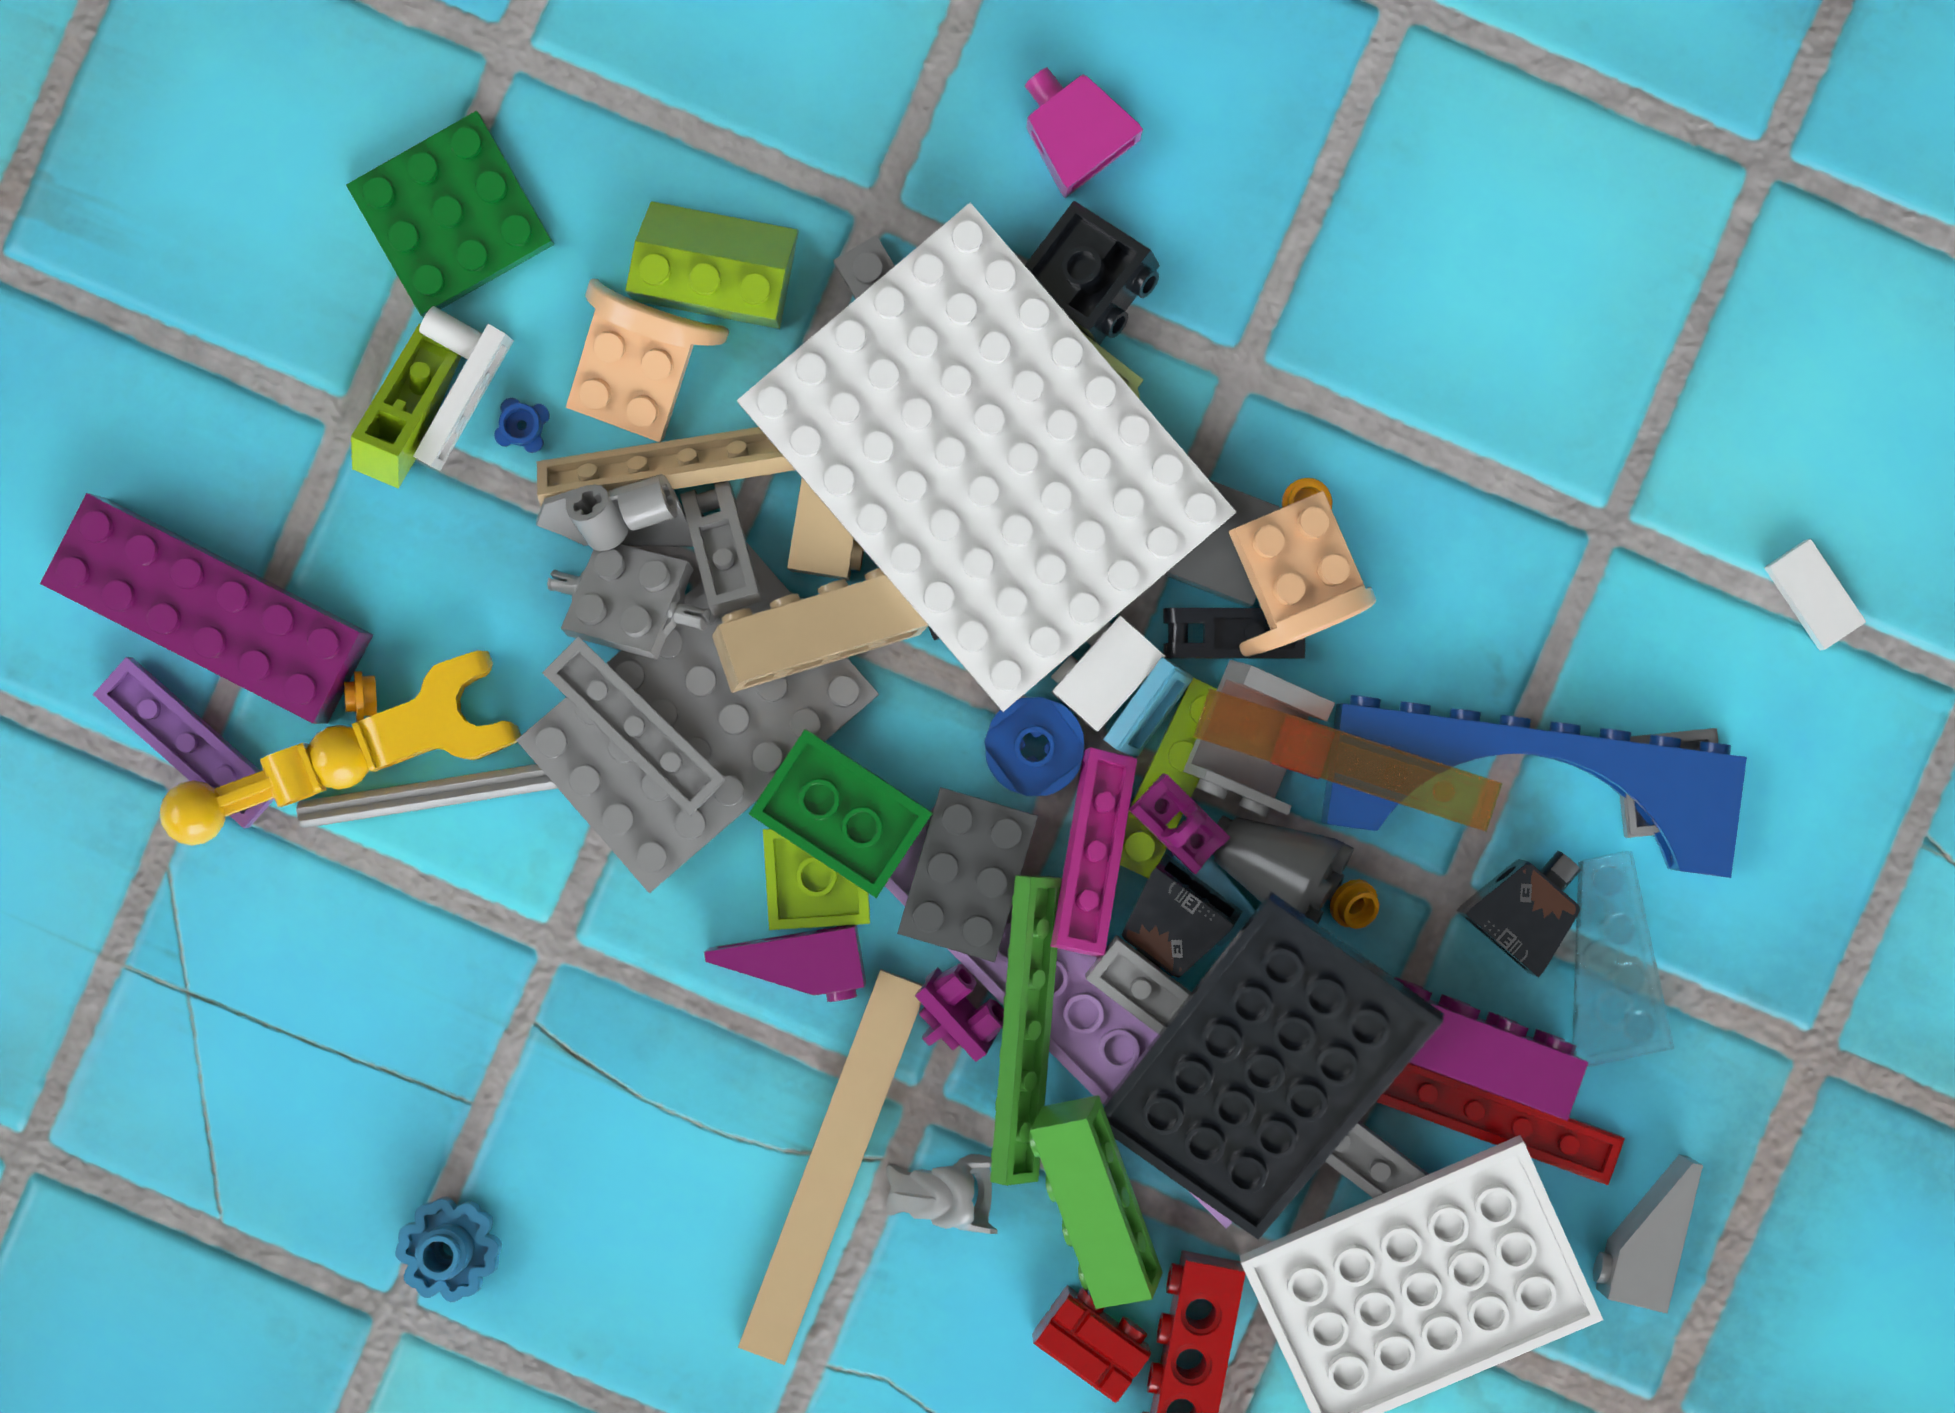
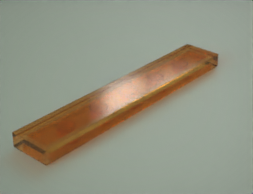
(1347, 760)

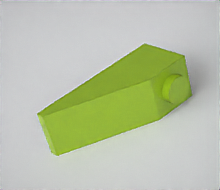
(403, 410)

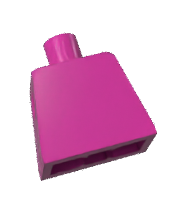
(1077, 129)

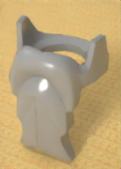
(944, 1194)

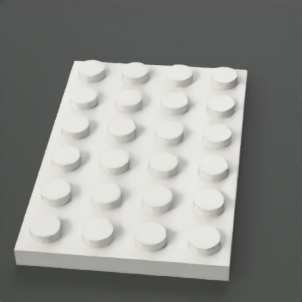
(1422, 1285)

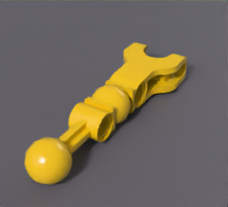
(345, 754)

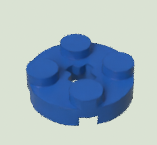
(1062, 751)

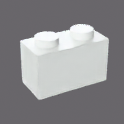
(1106, 672)

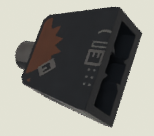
(1526, 910)
(1178, 918)

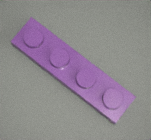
(175, 731)

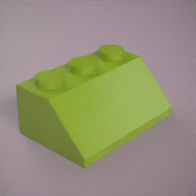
(712, 264)

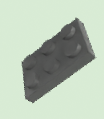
(967, 874)

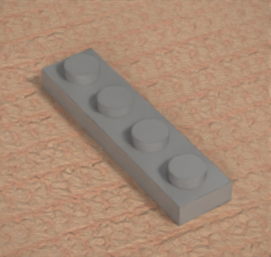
(634, 726)

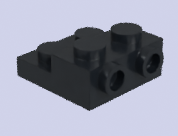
(1093, 271)

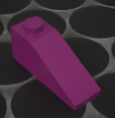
(808, 961)

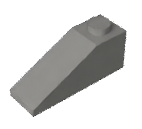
(1648, 1245)

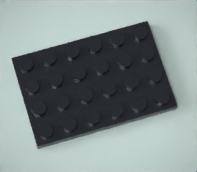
(1268, 1066)

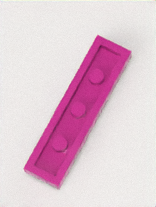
(1094, 852)

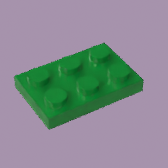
(840, 813)

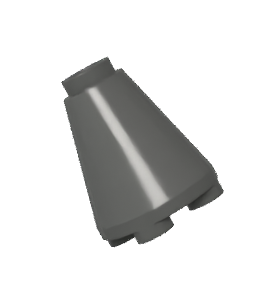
(1289, 862)

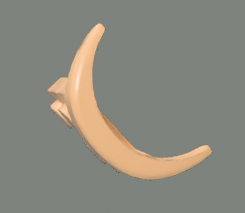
(635, 362)
(1299, 573)

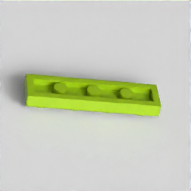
(1141, 848)

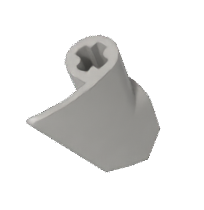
(627, 515)

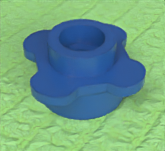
(511, 415)

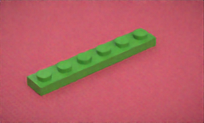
(1025, 1028)

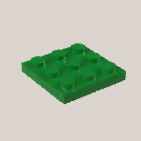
(450, 214)

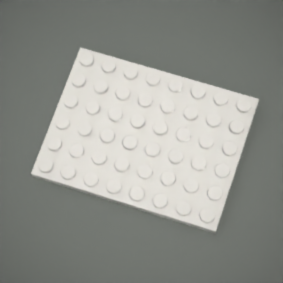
(986, 457)

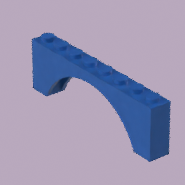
(1681, 791)

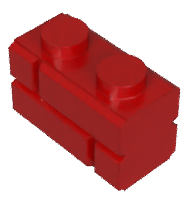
(1092, 1343)

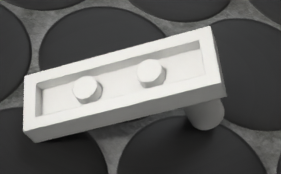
(484, 356)

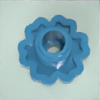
(467, 1234)

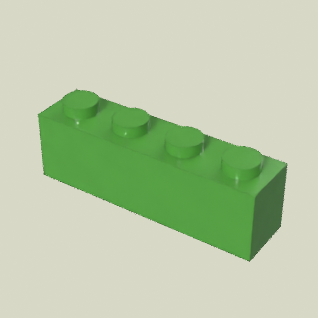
(1095, 1202)

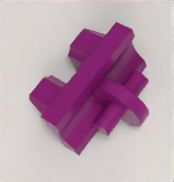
(954, 1017)

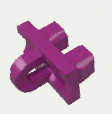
(1194, 838)

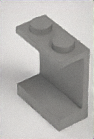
(1242, 774)

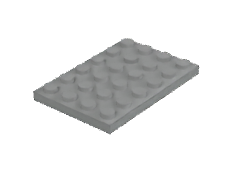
(736, 732)

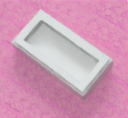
(1815, 594)

